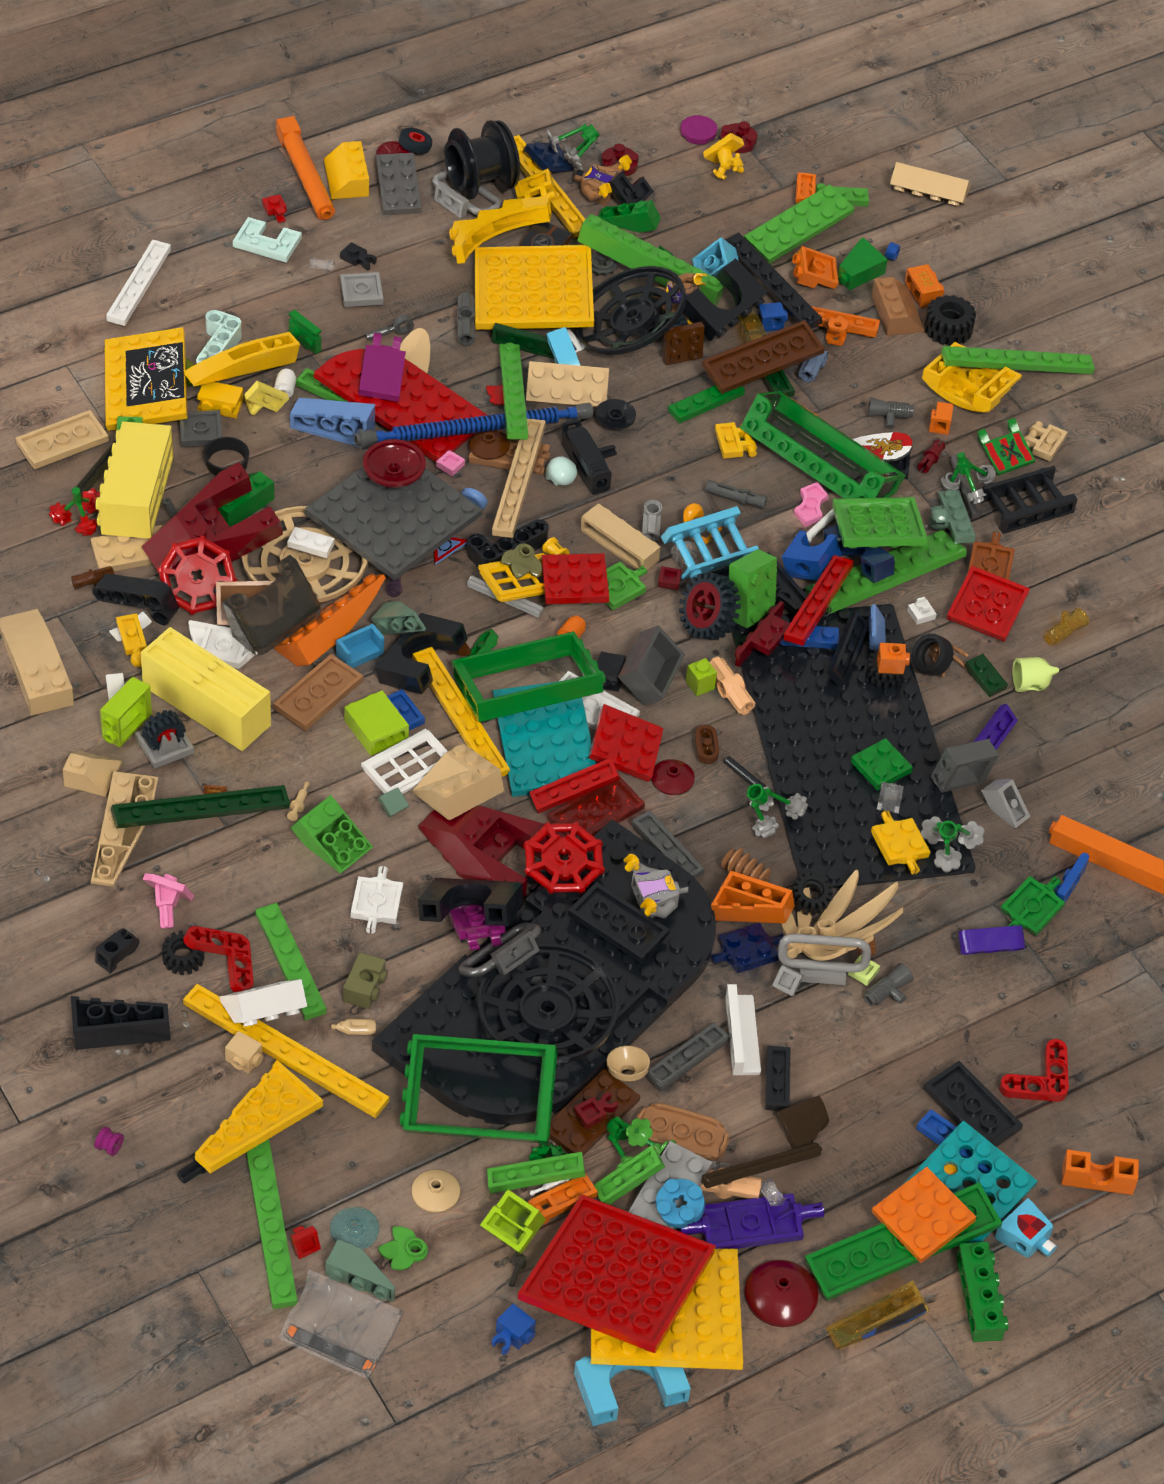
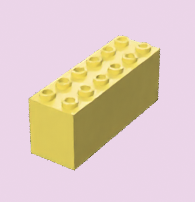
(135, 480)
(206, 689)

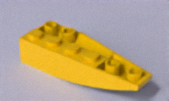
(246, 359)

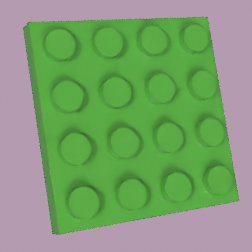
(879, 522)

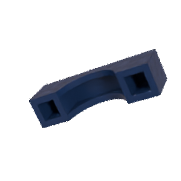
(875, 562)

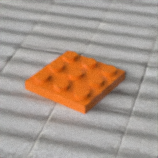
(923, 1214)

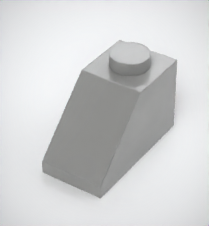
(1006, 801)

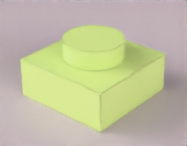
(866, 975)

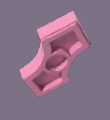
(809, 510)

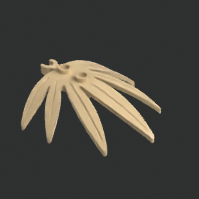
(846, 927)

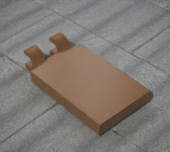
(506, 461)

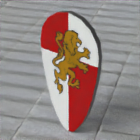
(887, 446)

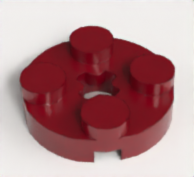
(743, 131)
(614, 153)

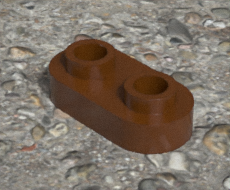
(707, 748)

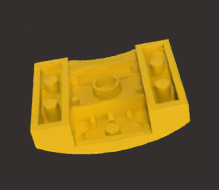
(969, 386)

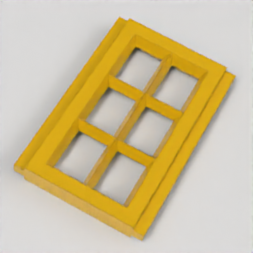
(519, 592)

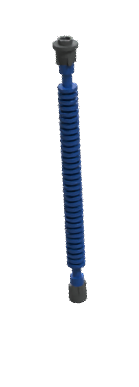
(462, 426)

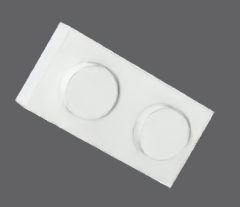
(311, 542)

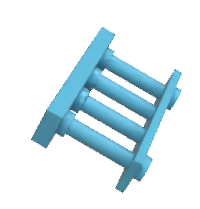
(710, 524)

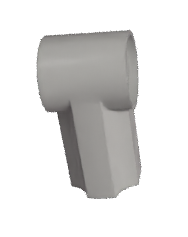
(652, 520)

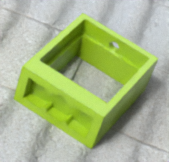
(126, 711)

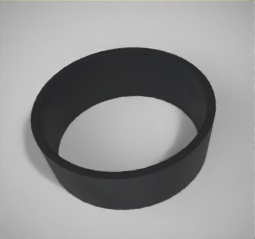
(225, 443)

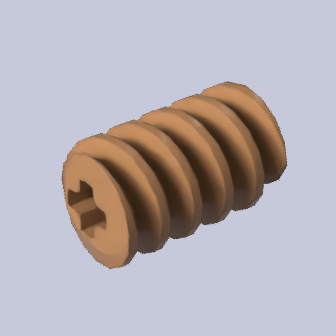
(736, 862)

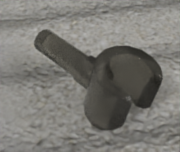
(519, 1262)

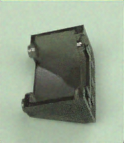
(273, 612)

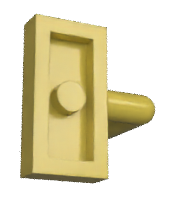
(265, 396)

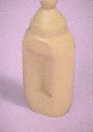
(356, 1026)

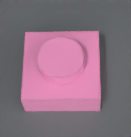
(450, 463)

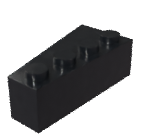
(118, 1023)

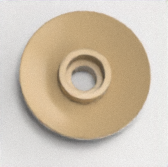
(435, 1199)

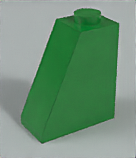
(861, 265)

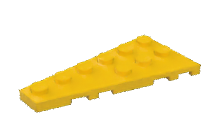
(261, 1114)

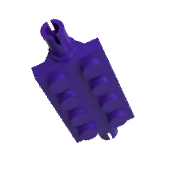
(753, 1222)

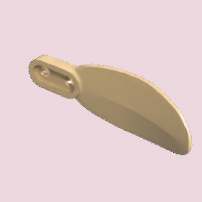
(417, 348)

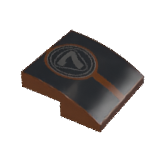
(546, 235)

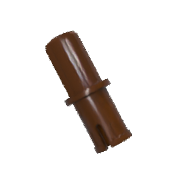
(90, 577)

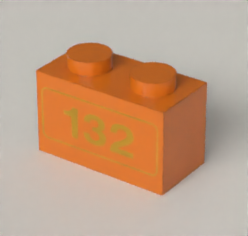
(923, 284)

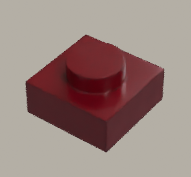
(669, 578)

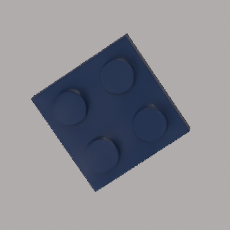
(547, 158)

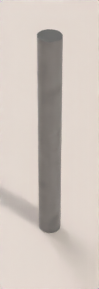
(964, 489)

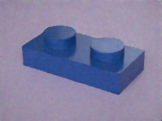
(407, 709)

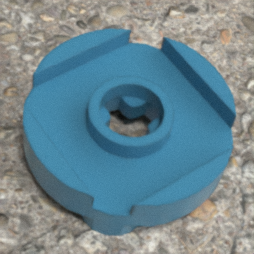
(686, 1214)

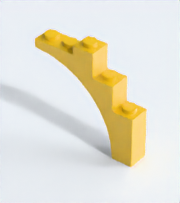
(492, 222)

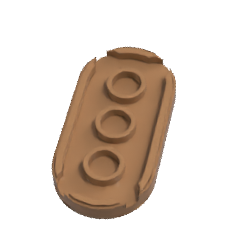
(689, 1129)

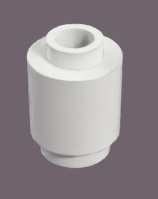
(286, 381)

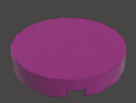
(698, 129)

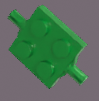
(1033, 905)

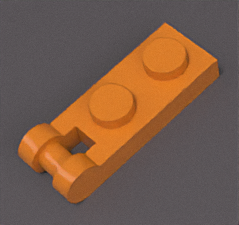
(563, 1197)

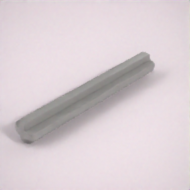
(521, 604)

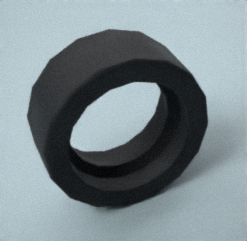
(945, 657)

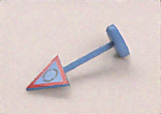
(456, 543)

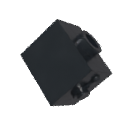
(611, 665)

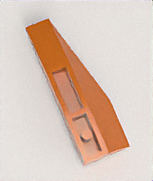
(331, 624)

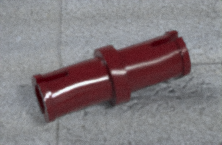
(931, 456)

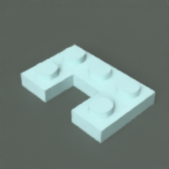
(251, 240)

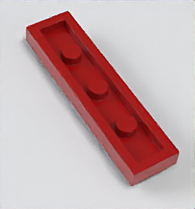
(574, 785)

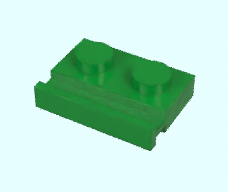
(305, 332)

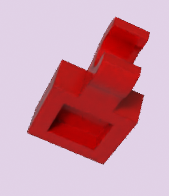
(275, 206)

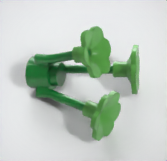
(636, 1133)

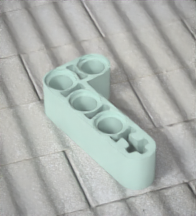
(225, 333)

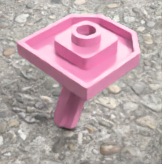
(167, 896)

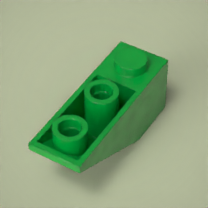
(633, 217)

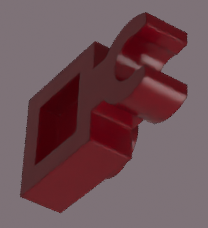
(593, 1111)

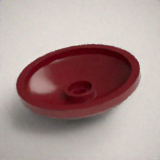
(394, 463)
(781, 1304)

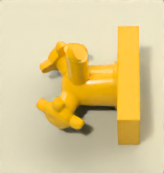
(722, 153)

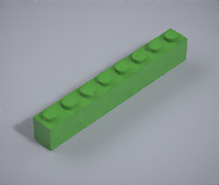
(637, 253)

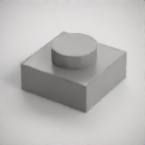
(787, 980)

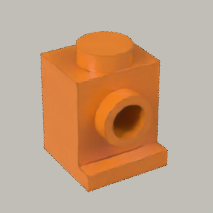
(941, 418)

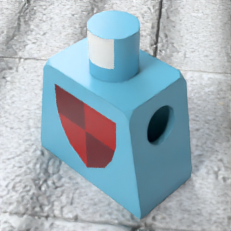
(1027, 1231)

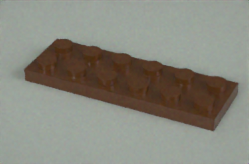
(763, 356)

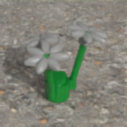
(573, 155)

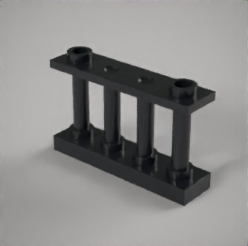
(1029, 515)

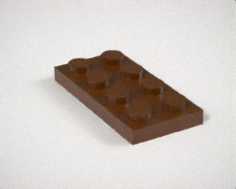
(568, 1130)

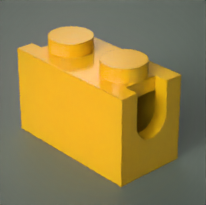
(221, 397)

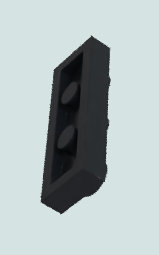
(777, 1078)

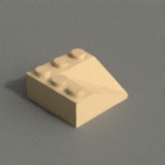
(459, 782)

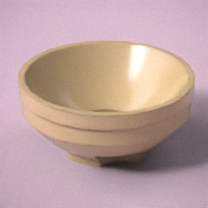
(628, 1058)

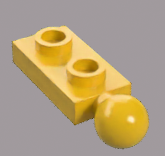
(131, 637)

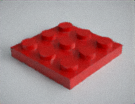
(575, 578)
(988, 603)
(627, 741)

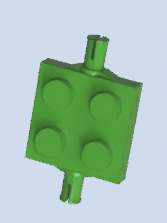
(624, 584)

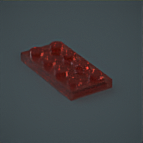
(599, 807)

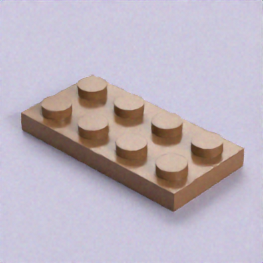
(318, 692)

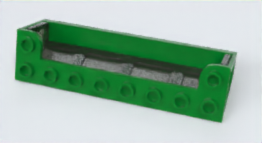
(819, 448)

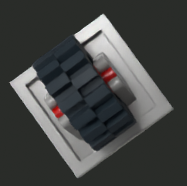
(164, 739)

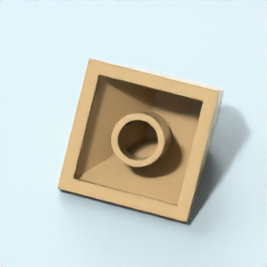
(90, 772)

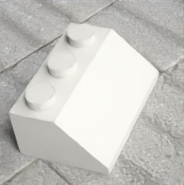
(265, 1002)

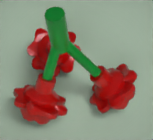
(61, 513)

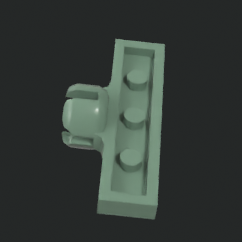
(953, 516)

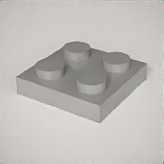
(361, 289)

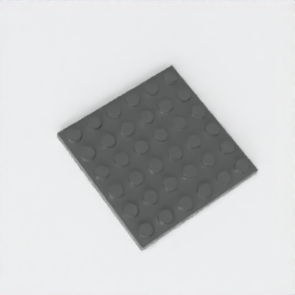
(393, 524)

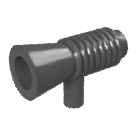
(890, 409)
(889, 986)

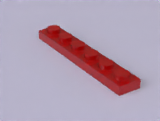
(818, 600)

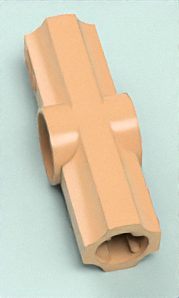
(732, 687)
(746, 1187)

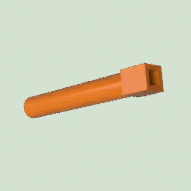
(290, 138)

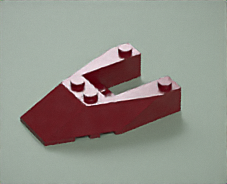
(202, 517)
(480, 840)

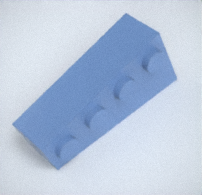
(332, 418)

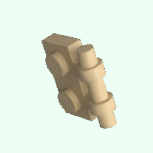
(1050, 440)

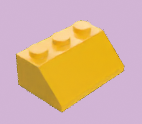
(347, 171)

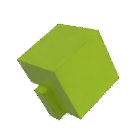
(513, 1221)

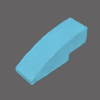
(562, 347)

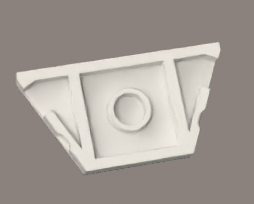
(220, 643)

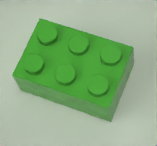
(756, 585)

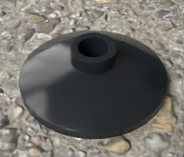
(615, 414)

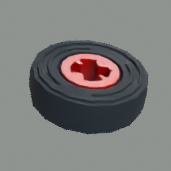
(415, 140)

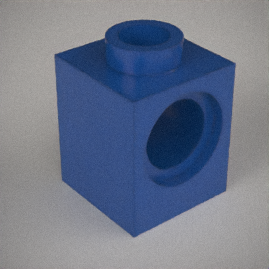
(772, 316)

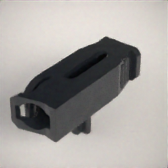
(587, 456)

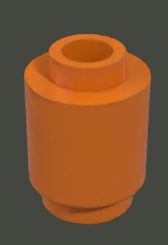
(574, 624)

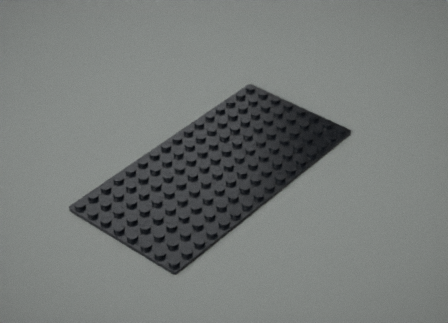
(808, 743)

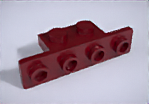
(766, 636)

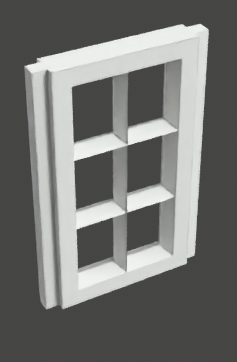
(395, 751)

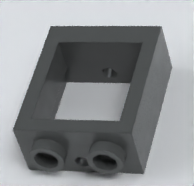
(975, 756)

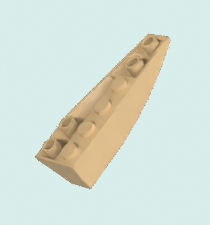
(117, 844)

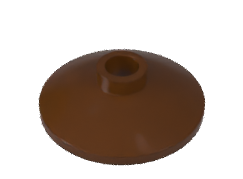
(489, 445)

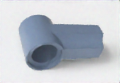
(812, 366)

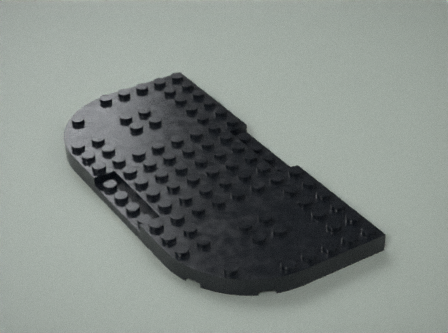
(507, 1088)

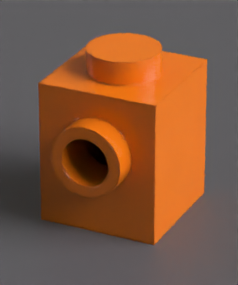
(892, 658)

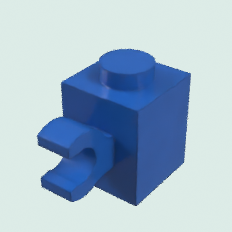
(514, 1329)

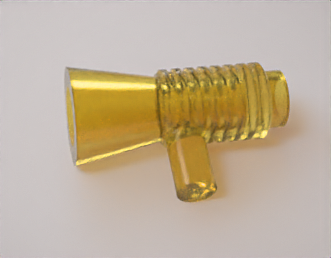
(1067, 625)

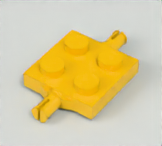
(900, 842)

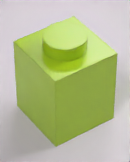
(701, 677)

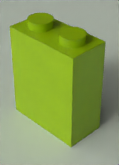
(376, 722)

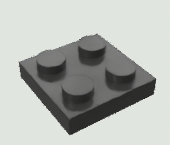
(200, 428)

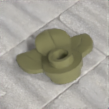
(521, 562)

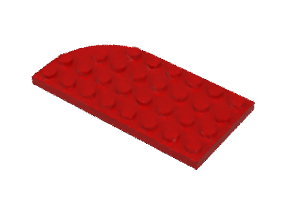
(420, 400)

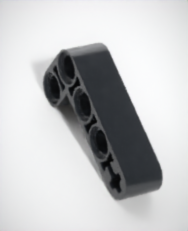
(482, 551)
(138, 592)

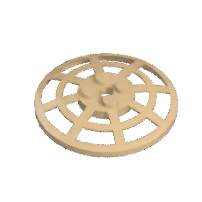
(316, 567)

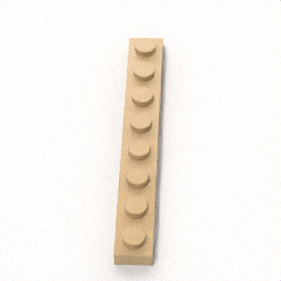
(518, 480)

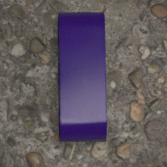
(991, 940)

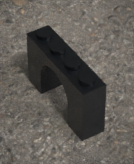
(746, 294)
(400, 672)
(499, 899)

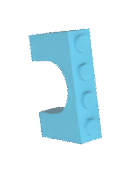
(598, 1394)

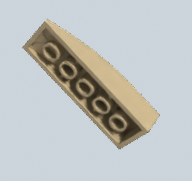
(36, 662)

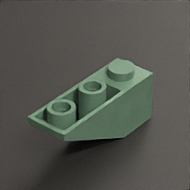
(397, 618)
(355, 1268)

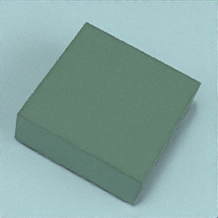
(393, 802)

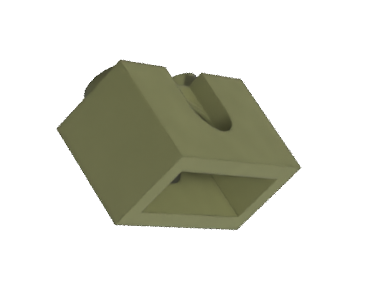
(364, 980)

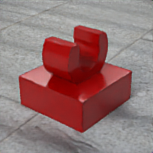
(305, 1241)

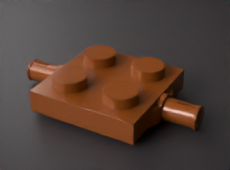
(992, 557)

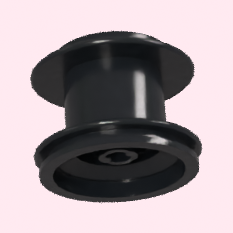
(482, 159)

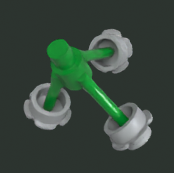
(984, 473)

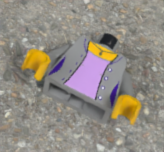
(654, 888)

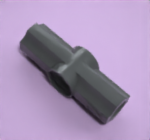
(466, 318)

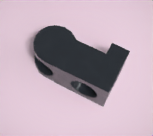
(115, 949)

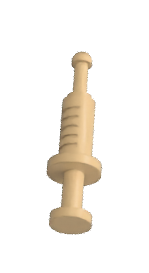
(297, 804)

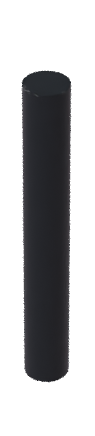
(740, 770)

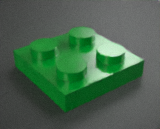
(881, 764)

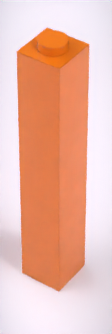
(1108, 853)

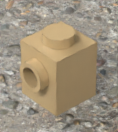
(243, 1052)

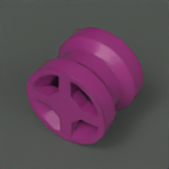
(109, 1141)

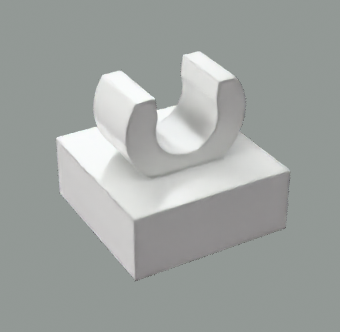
(921, 611)

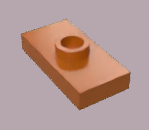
(805, 186)

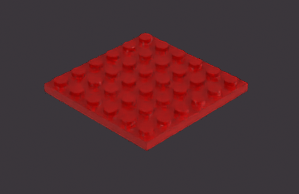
(617, 1273)

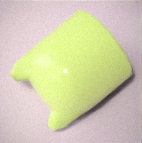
(1032, 674)

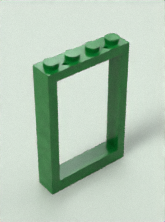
(523, 655)
(414, 1073)

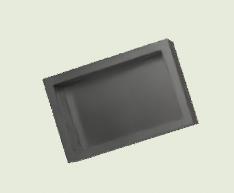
(651, 665)

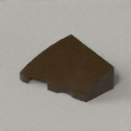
(804, 1121)

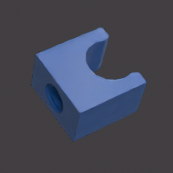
(806, 561)

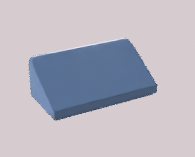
(876, 628)

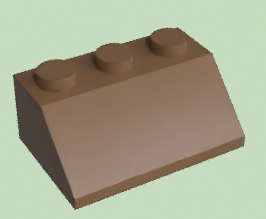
(896, 307)
(227, 589)

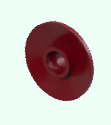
(673, 777)

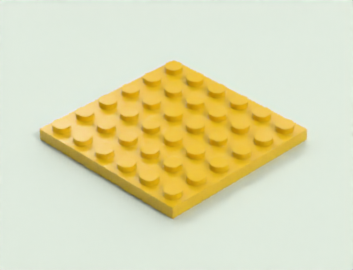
(533, 287)
(703, 1333)

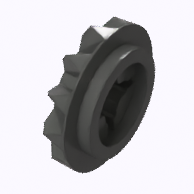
(599, 258)

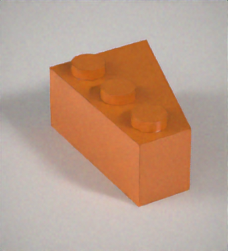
(752, 900)

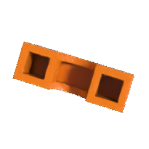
(1116, 1177)

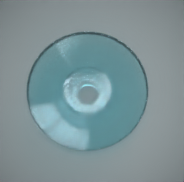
(360, 1235)

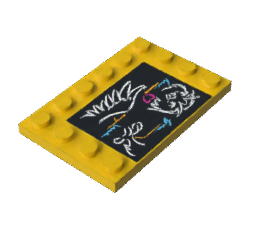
(146, 377)

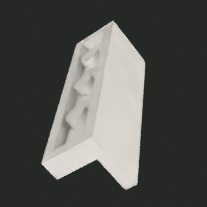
(742, 1032)

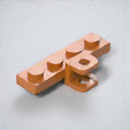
(841, 323)

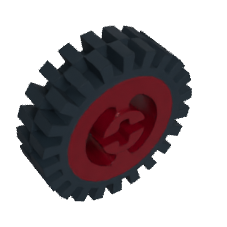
(714, 591)

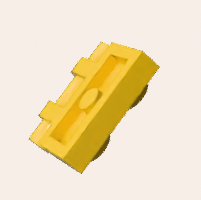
(536, 184)
(729, 441)

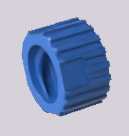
(892, 251)

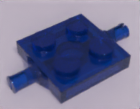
(747, 948)

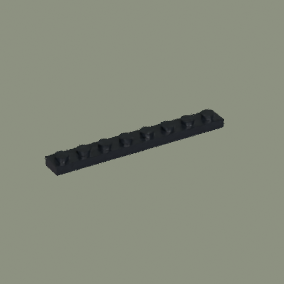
(774, 282)

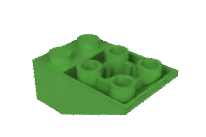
(332, 835)

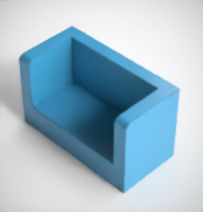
(360, 646)

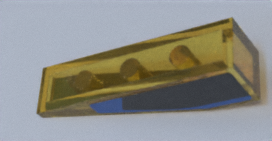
(879, 1316)

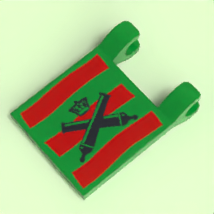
(1007, 451)

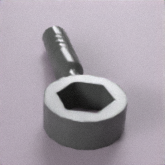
(396, 326)

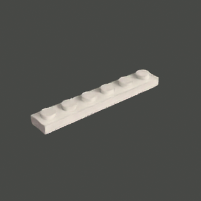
(138, 282)

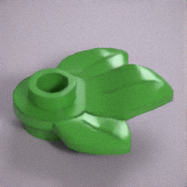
(400, 1249)

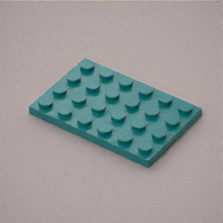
(544, 742)

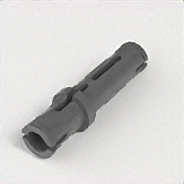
(743, 496)

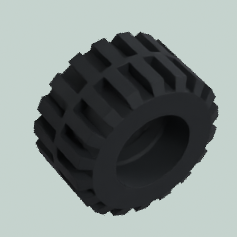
(950, 320)

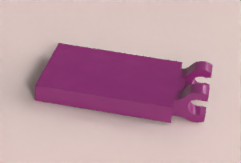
(382, 369)
(470, 925)

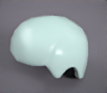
(561, 471)

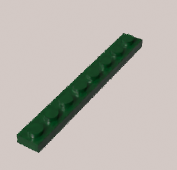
(200, 806)

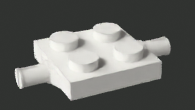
(377, 900)

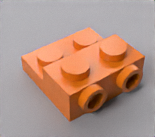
(815, 268)

